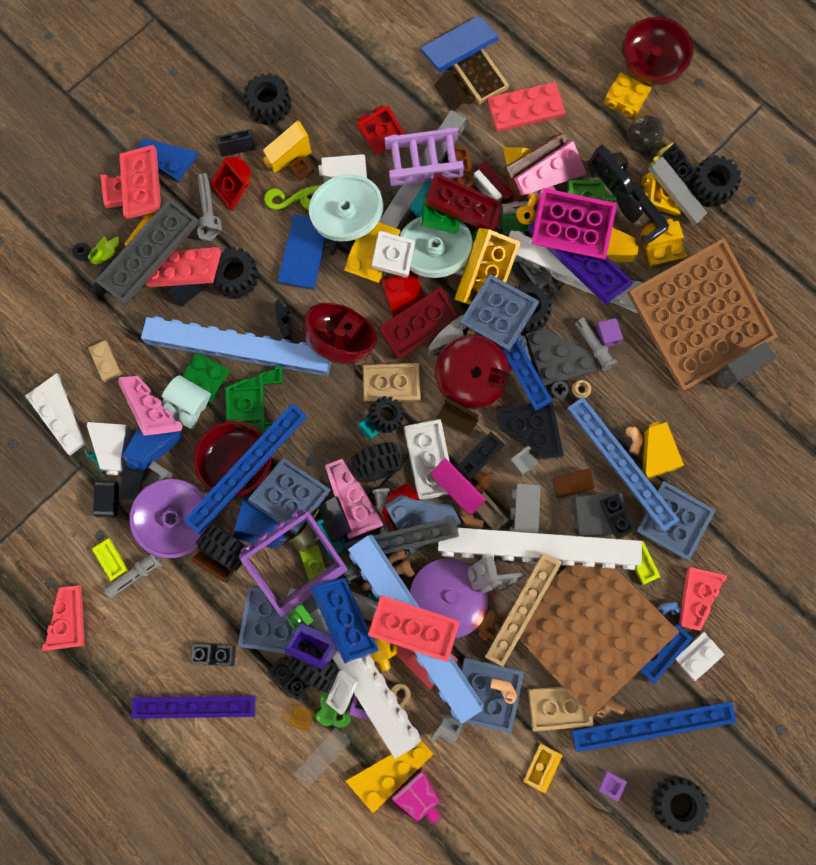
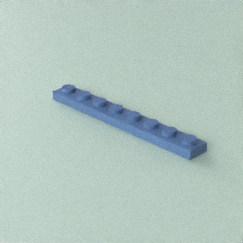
(623, 465)

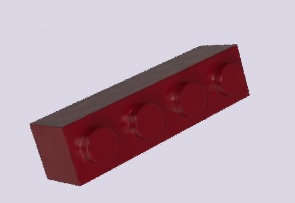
(496, 181)

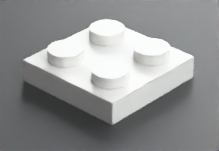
(393, 254)

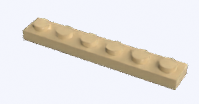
(523, 609)

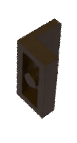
(453, 90)
(458, 417)

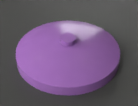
(159, 518)
(446, 590)

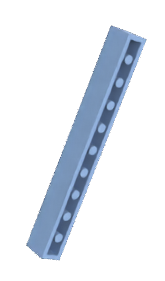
(233, 345)
(446, 675)

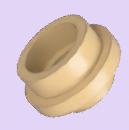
(584, 384)

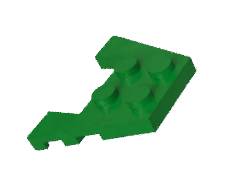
(246, 399)

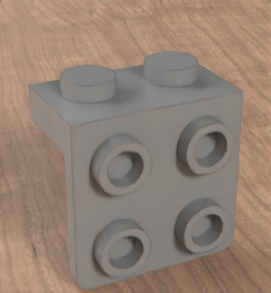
(485, 577)

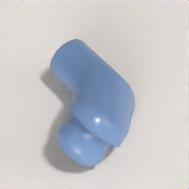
(669, 606)

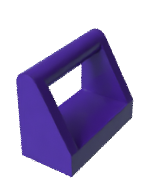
(316, 639)

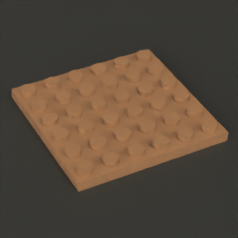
(702, 314)
(594, 633)

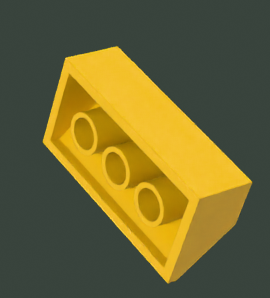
(489, 255)

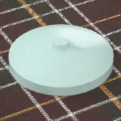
(346, 207)
(437, 251)

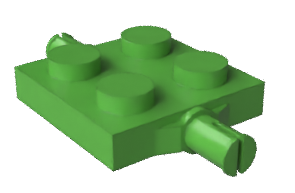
(591, 189)

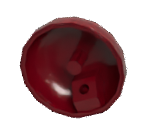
(657, 50)
(333, 330)
(472, 371)
(221, 449)

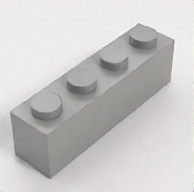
(525, 512)

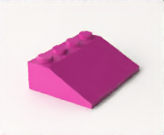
(573, 223)

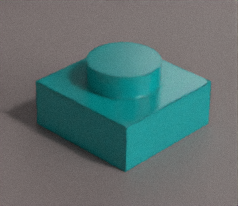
(367, 430)

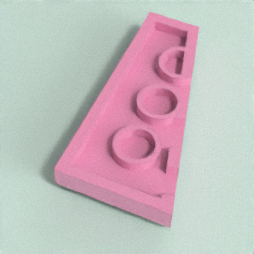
(554, 169)
(146, 408)
(355, 502)

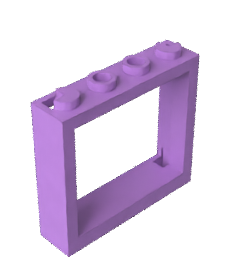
(304, 592)

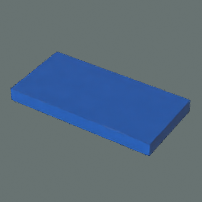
(459, 44)
(302, 254)
(344, 620)

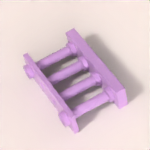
(423, 173)

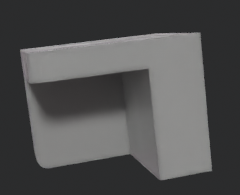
(523, 462)
(158, 473)
(447, 729)

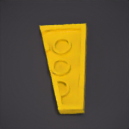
(383, 778)

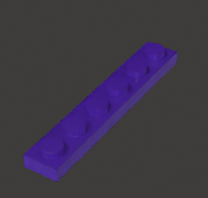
(193, 707)

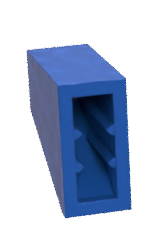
(149, 448)
(254, 523)

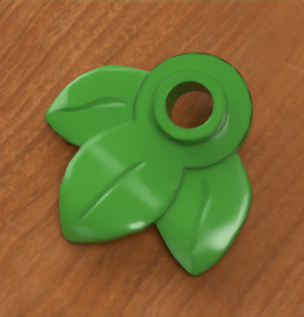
(328, 716)

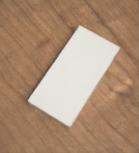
(426, 450)

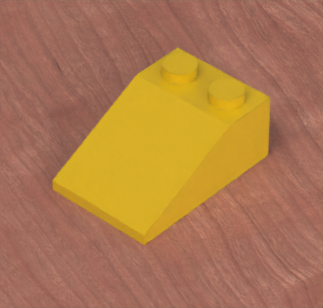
(362, 254)

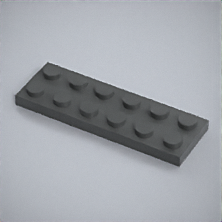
(147, 251)

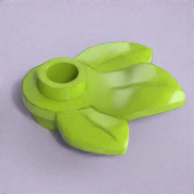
(103, 251)

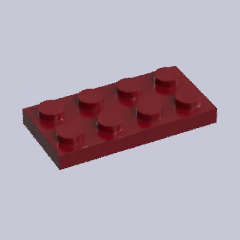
(463, 202)
(418, 323)

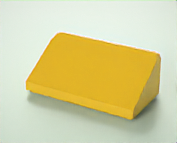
(542, 768)

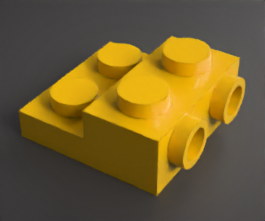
(627, 95)
(658, 195)
(667, 247)

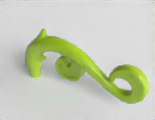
(302, 195)

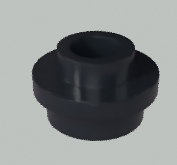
(81, 256)

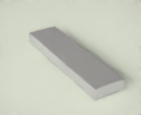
(677, 190)

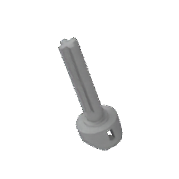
(207, 223)

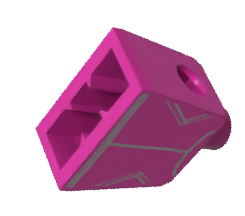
(418, 798)

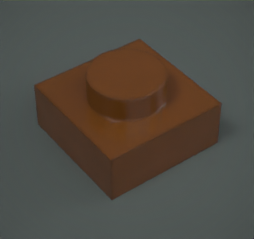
(301, 168)

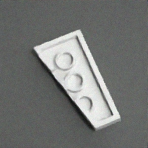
(54, 408)

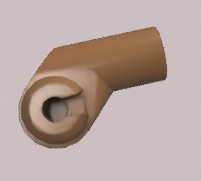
(610, 706)

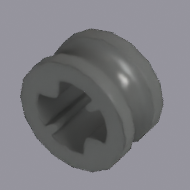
(564, 386)
(351, 575)

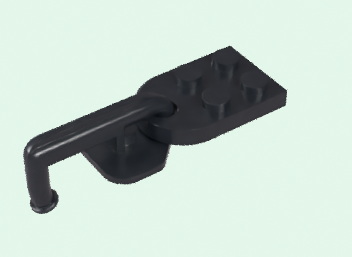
(630, 198)

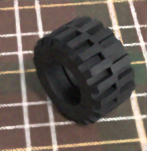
(264, 86)
(722, 170)
(245, 282)
(544, 307)
(377, 462)
(221, 546)
(315, 677)
(695, 812)

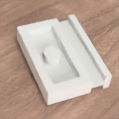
(699, 656)

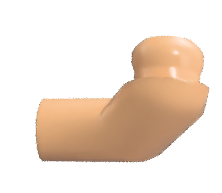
(637, 439)
(506, 689)

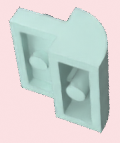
(185, 401)

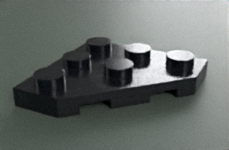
(532, 428)

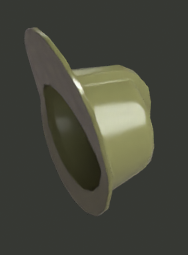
(305, 537)

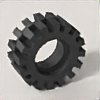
(392, 407)

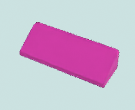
(457, 486)

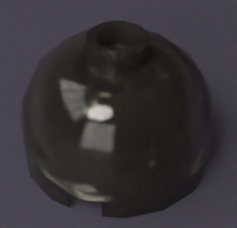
(645, 134)

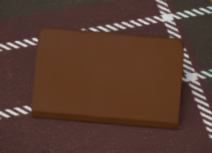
(573, 483)
(212, 566)

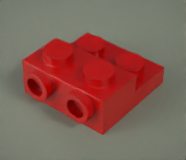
(377, 127)

